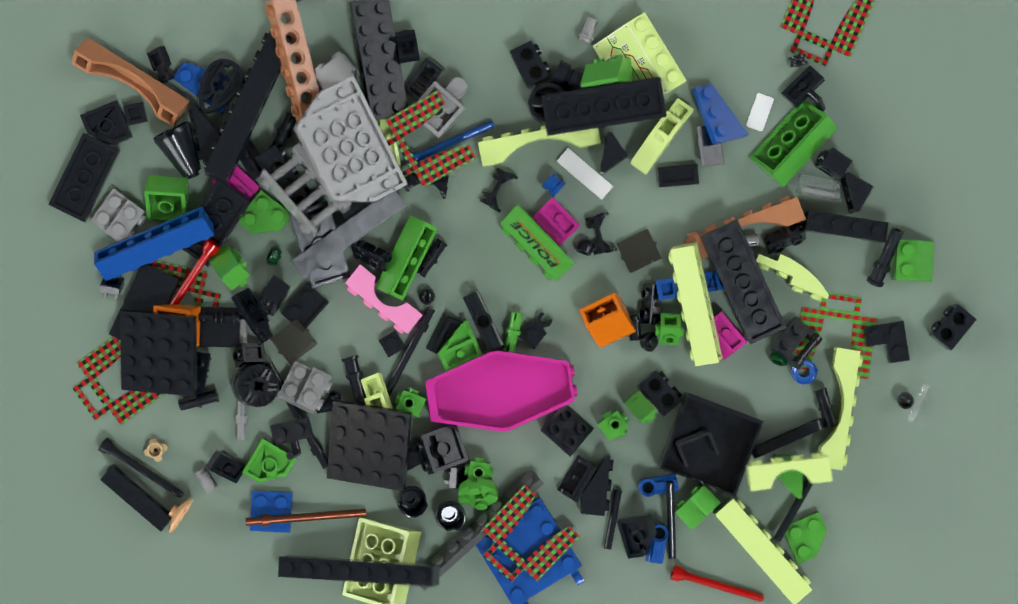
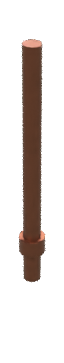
(266, 519)

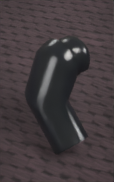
(327, 406)

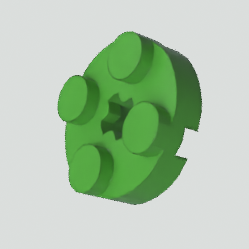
(478, 494)

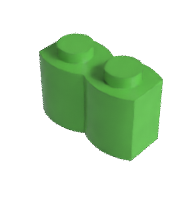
(696, 506)

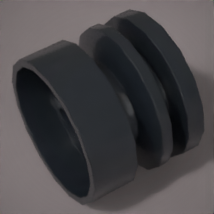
(243, 385)

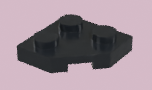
(107, 123)
(637, 534)

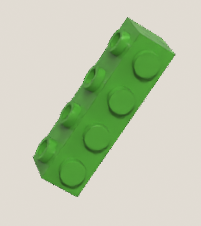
(406, 257)

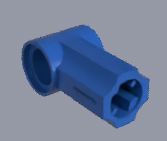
(658, 484)
(657, 549)

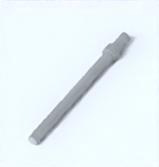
(241, 418)

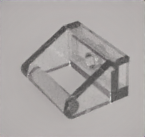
(818, 187)

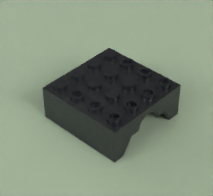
(733, 433)

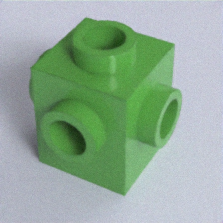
(669, 329)
(413, 394)
(619, 430)
(479, 463)

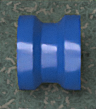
(553, 184)

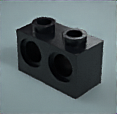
(524, 66)
(833, 163)
(273, 296)
(956, 331)
(655, 396)

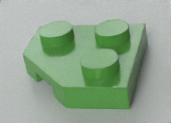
(264, 215)
(268, 463)
(806, 537)

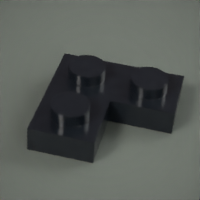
(892, 335)

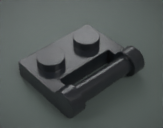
(791, 338)

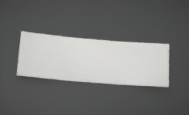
(584, 173)

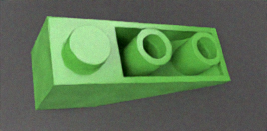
(640, 407)

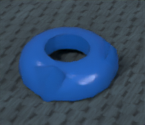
(805, 379)

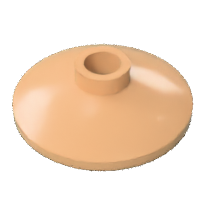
(177, 514)

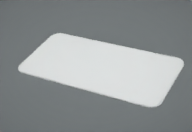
(759, 112)

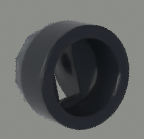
(585, 247)
(431, 296)
(903, 403)

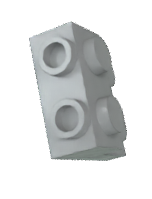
(119, 216)
(305, 387)

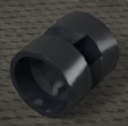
(567, 76)

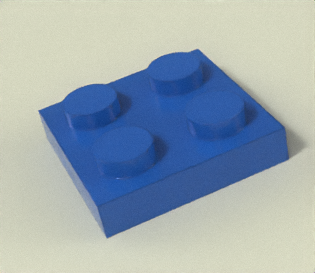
(274, 504)

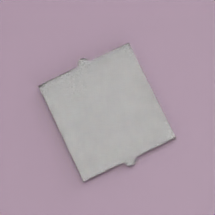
(638, 250)
(293, 341)

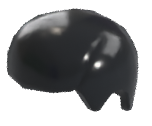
(412, 501)
(450, 515)

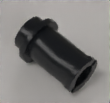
(636, 322)

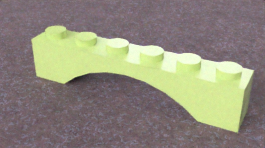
(497, 150)
(845, 366)

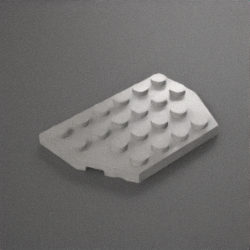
(348, 146)

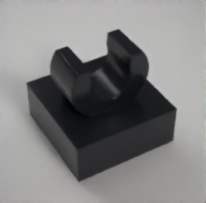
(112, 286)
(456, 476)

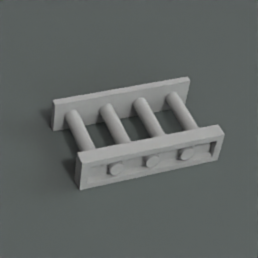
(300, 157)

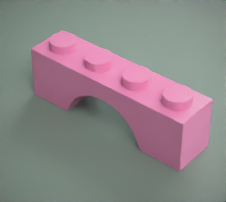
(363, 283)

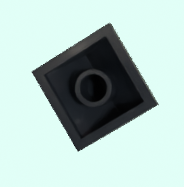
(612, 154)
(855, 191)

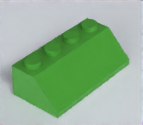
(793, 142)

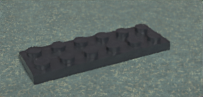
(378, 57)
(603, 106)
(743, 281)

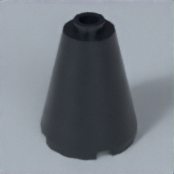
(180, 149)

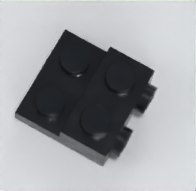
(441, 449)

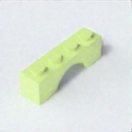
(762, 475)

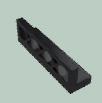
(136, 497)

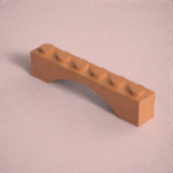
(98, 60)
(782, 214)

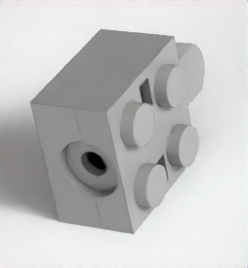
(451, 111)

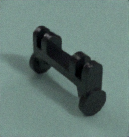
(441, 186)
(492, 201)
(604, 247)

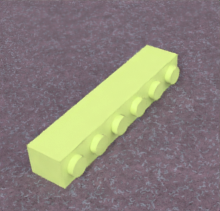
(696, 304)
(760, 548)

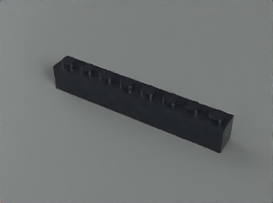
(245, 112)
(359, 570)

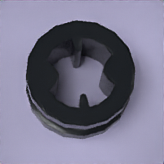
(798, 60)

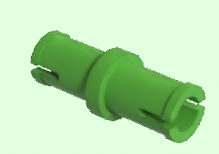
(513, 331)

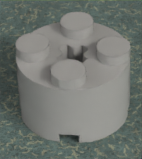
(335, 71)

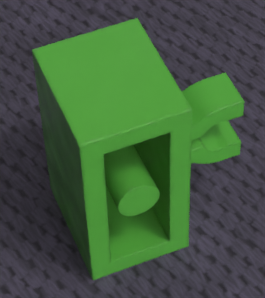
(230, 267)

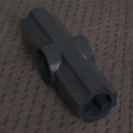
(478, 308)

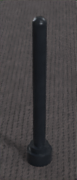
(109, 447)

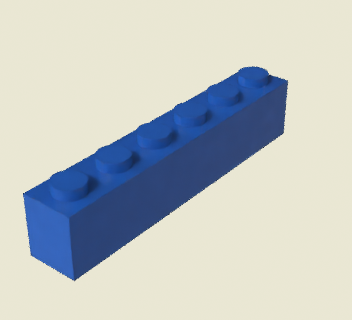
(154, 243)

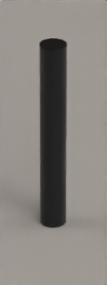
(612, 519)

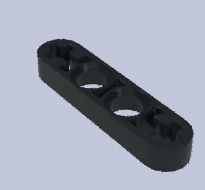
(787, 437)

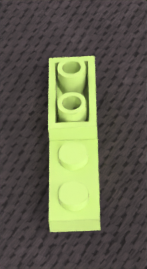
(661, 136)
(800, 278)
(376, 391)

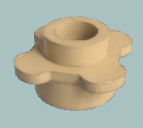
(149, 452)

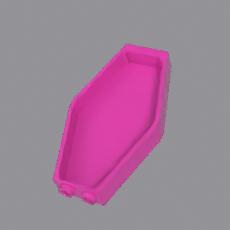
(500, 391)

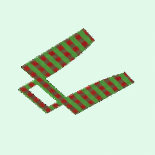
(814, 318)

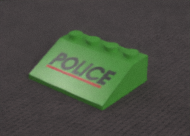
(536, 243)

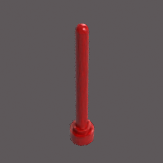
(209, 249)
(679, 573)

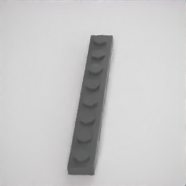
(473, 533)

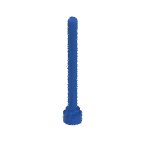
(453, 141)

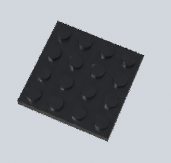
(158, 352)
(369, 445)

